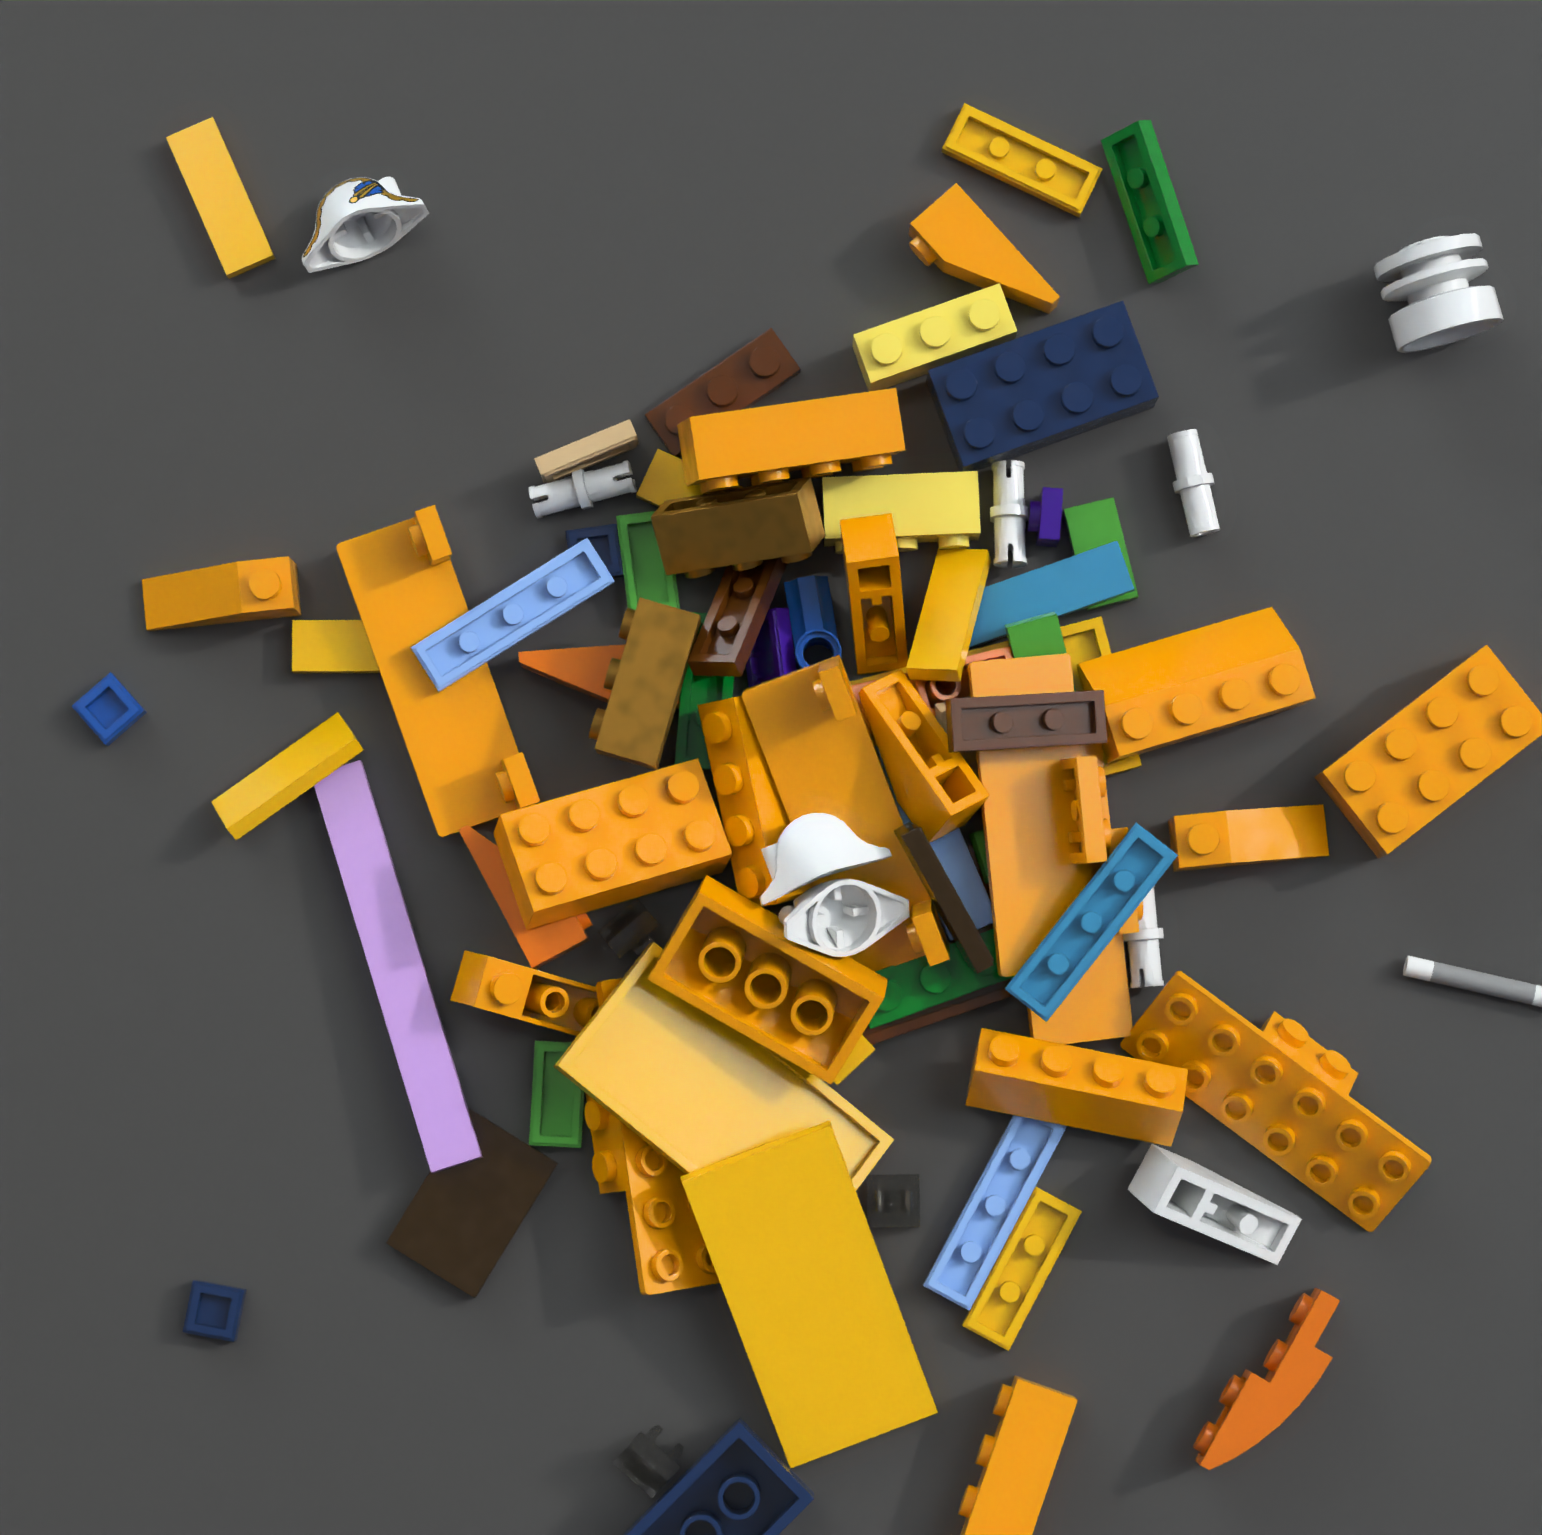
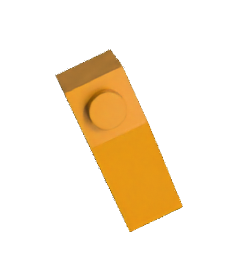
(972, 248)
(874, 593)
(222, 594)
(928, 781)
(1248, 836)

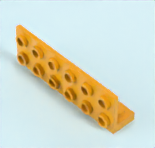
(455, 735)
(830, 766)

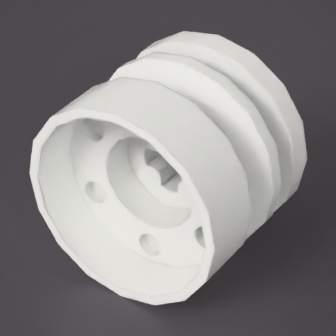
(1435, 283)

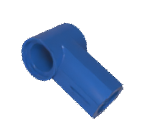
(811, 616)

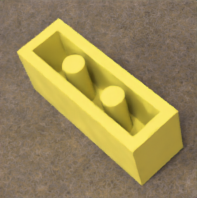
(933, 337)
(922, 505)

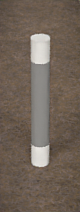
(1473, 981)

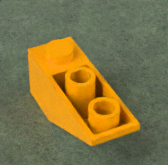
(524, 993)

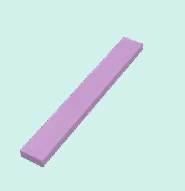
(397, 968)

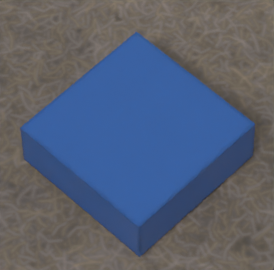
(109, 709)

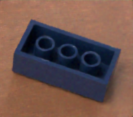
(1042, 388)
(729, 1491)

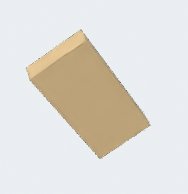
(587, 451)

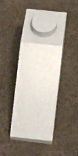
(1212, 1205)

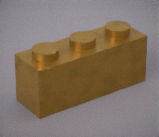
(738, 528)
(645, 683)

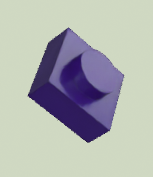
(1046, 516)

